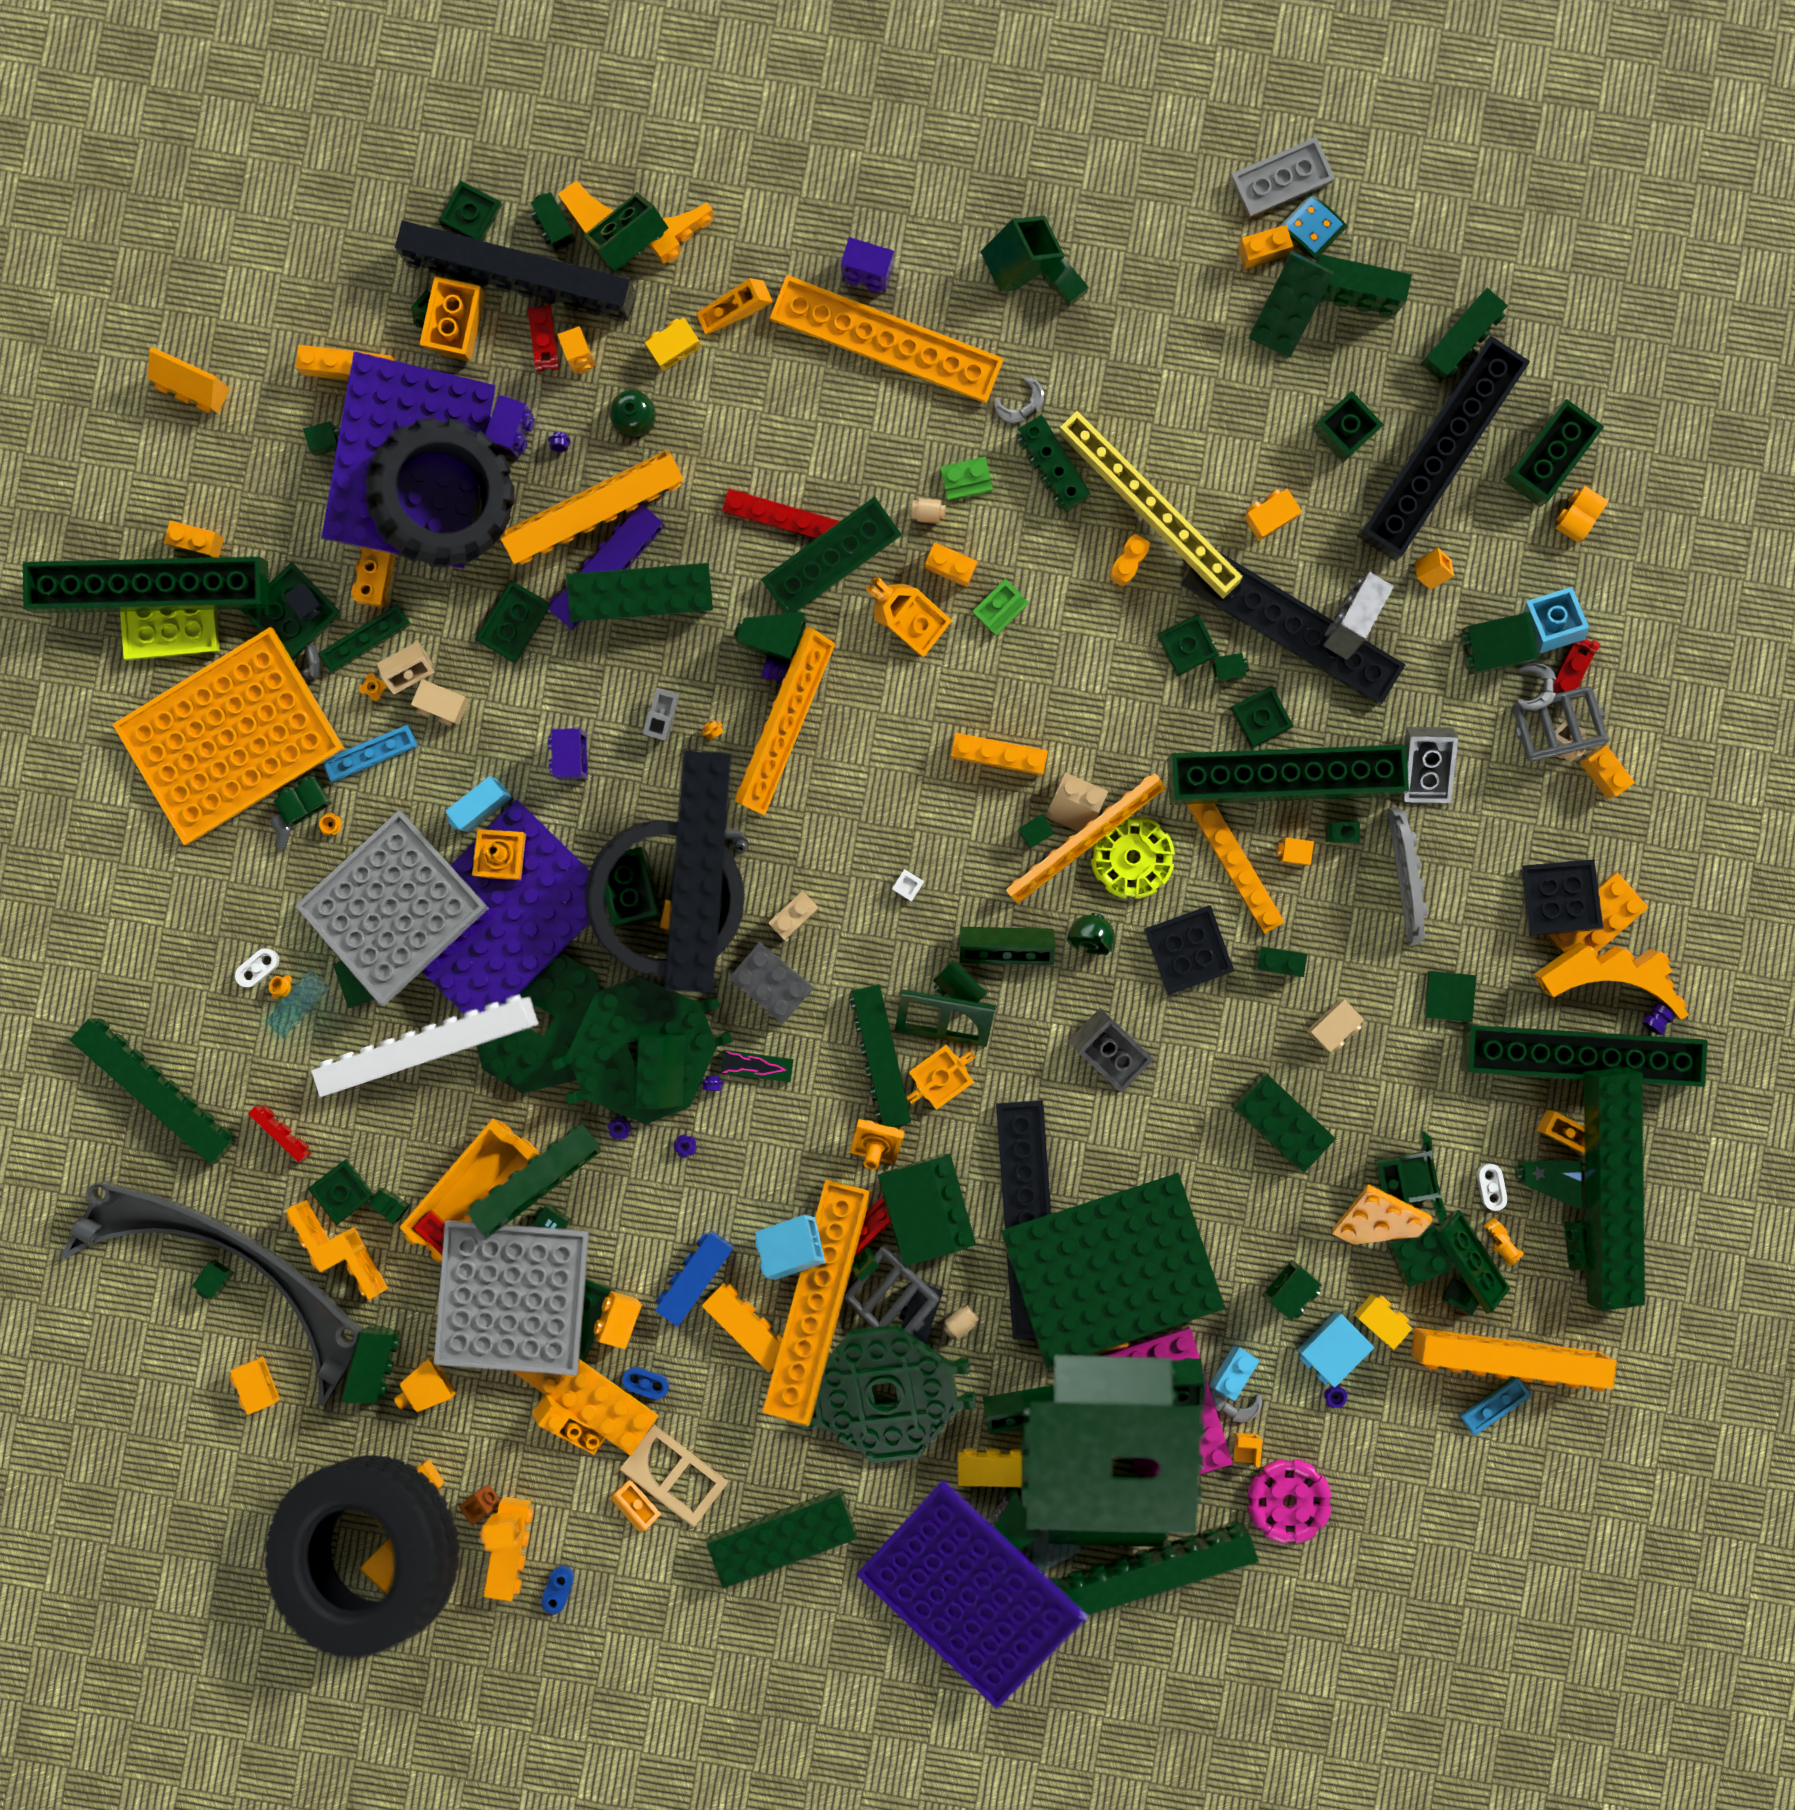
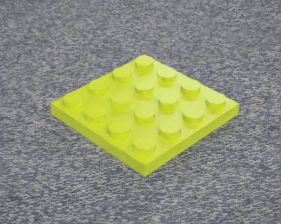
(168, 633)

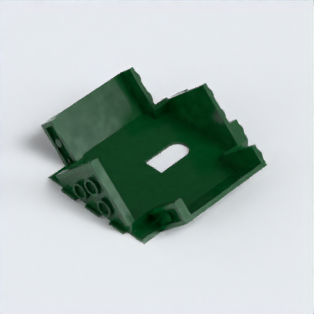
(1103, 1412)

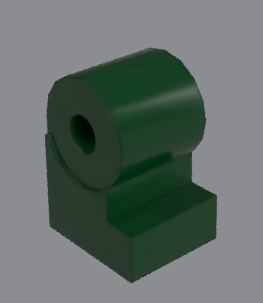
(1342, 832)
(389, 1205)

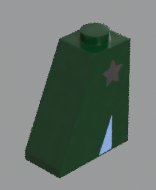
(1553, 1177)

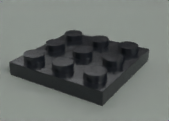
(1562, 897)
(1188, 950)

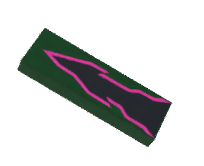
(757, 1066)

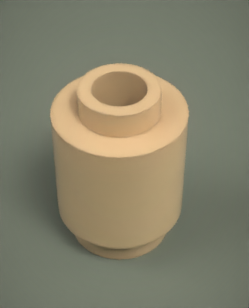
(928, 510)
(960, 1322)

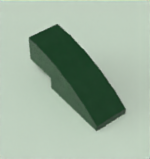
(1065, 282)

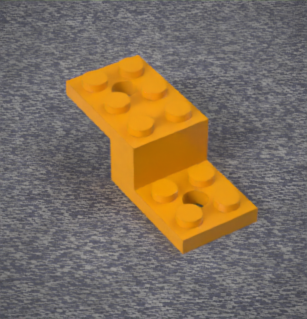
(330, 1252)

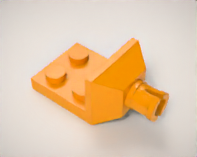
(908, 614)

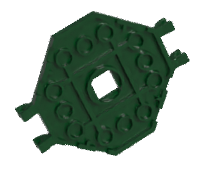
(614, 1020)
(525, 1056)
(922, 1385)

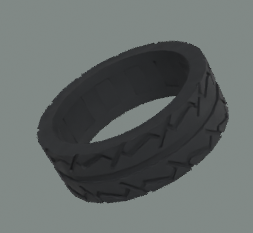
(729, 917)

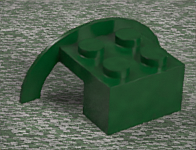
(1412, 1177)

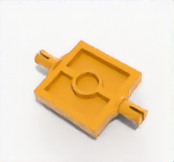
(941, 1076)

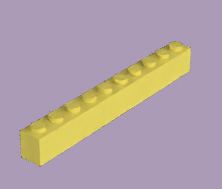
(1150, 504)

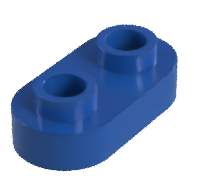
(645, 1383)
(557, 1590)

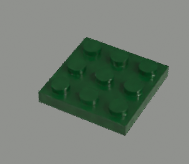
(280, 616)

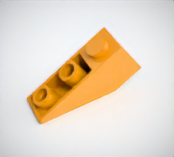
(564, 1424)

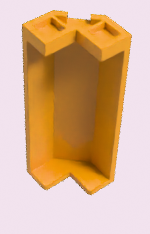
(479, 1169)

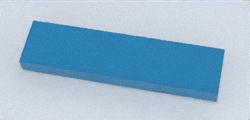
(370, 753)

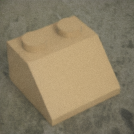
(1075, 802)

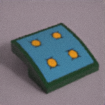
(1314, 226)

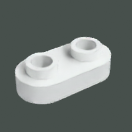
(257, 967)
(1490, 1186)

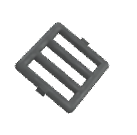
(1578, 743)
(916, 1284)

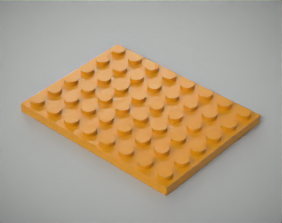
(228, 736)

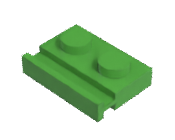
(966, 478)
(1000, 607)

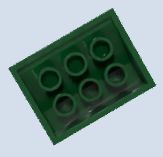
(926, 1209)

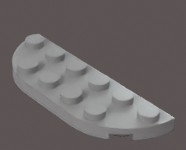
(1407, 871)

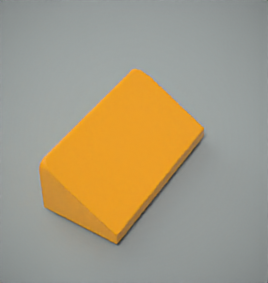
(635, 1506)

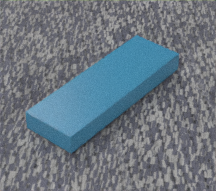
(1495, 1405)

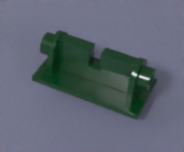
(1575, 1237)

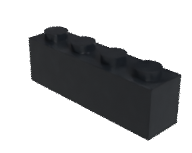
(914, 1306)

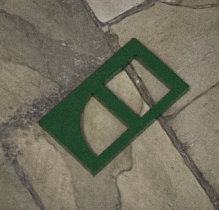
(979, 1013)

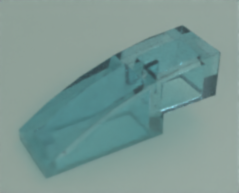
(297, 1003)

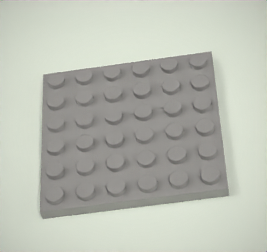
(391, 907)
(511, 1298)

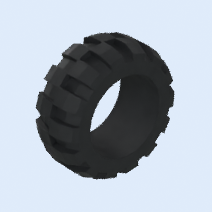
(468, 447)

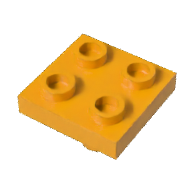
(499, 854)
(876, 1143)

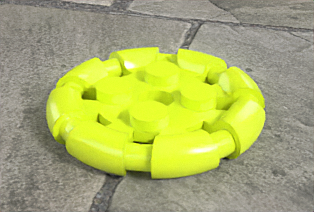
(1139, 870)

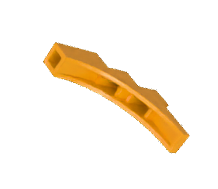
(589, 212)
(1582, 966)

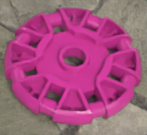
(1299, 1511)

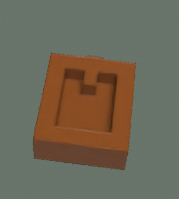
(480, 1504)

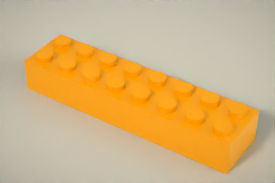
(591, 507)
(1513, 1358)

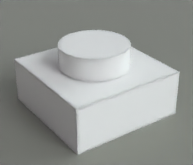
(908, 885)

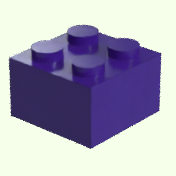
(867, 265)
(510, 426)
(568, 754)

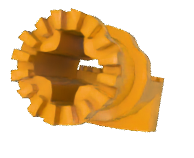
(1503, 1244)

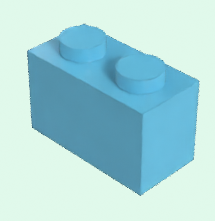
(1234, 1373)

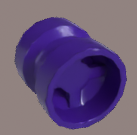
(774, 669)
(1660, 1017)

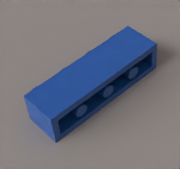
(694, 1278)

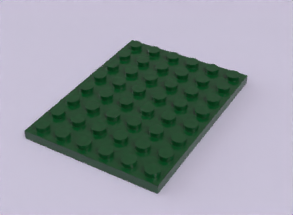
(1112, 1269)

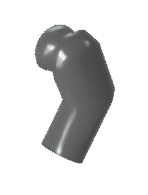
(313, 662)
(282, 831)
(737, 839)

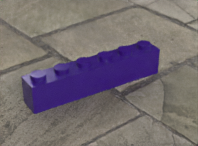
(616, 554)

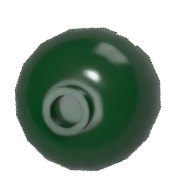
(632, 414)
(1092, 933)

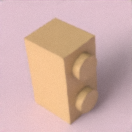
(405, 667)
(439, 702)
(793, 915)
(1335, 1026)

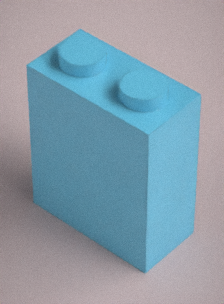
(478, 805)
(789, 1247)
(1334, 1349)

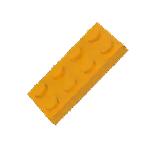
(1618, 907)

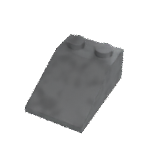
(1430, 763)
(1110, 1050)

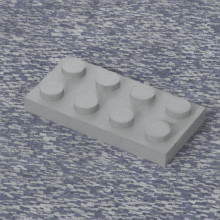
(1282, 177)

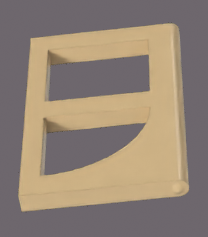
(638, 1470)

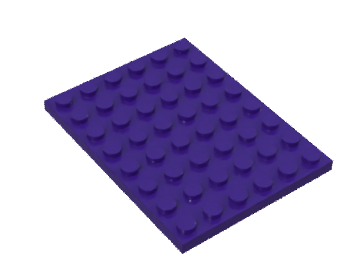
(431, 487)
(525, 920)
(971, 1595)

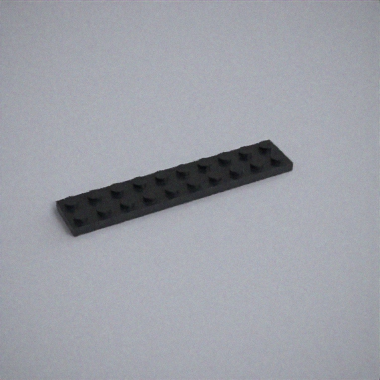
(1300, 631)
(697, 871)
(1023, 1184)

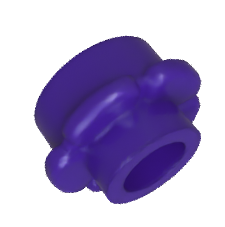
(559, 442)
(712, 1083)
(625, 1128)
(685, 1152)
(1339, 1401)

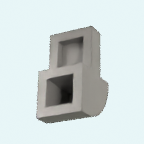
(662, 714)

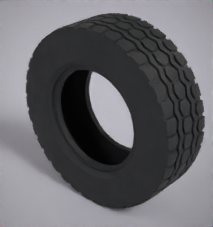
(303, 1568)

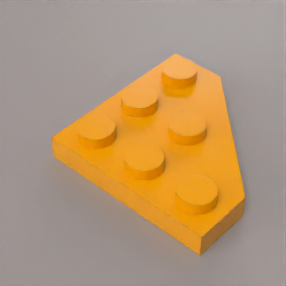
(1379, 1218)

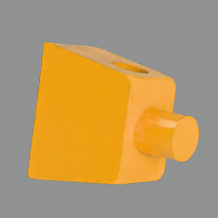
(425, 1387)

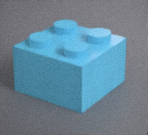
(1557, 620)

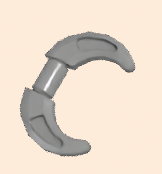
(1016, 416)
(1546, 675)
(1241, 1414)

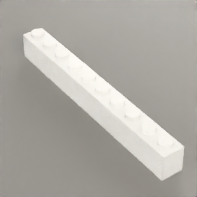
(425, 1046)

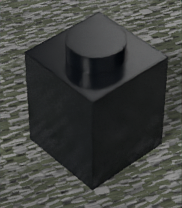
(305, 603)

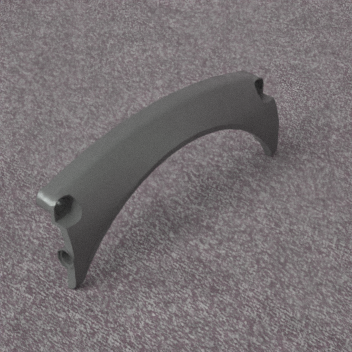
(136, 1212)

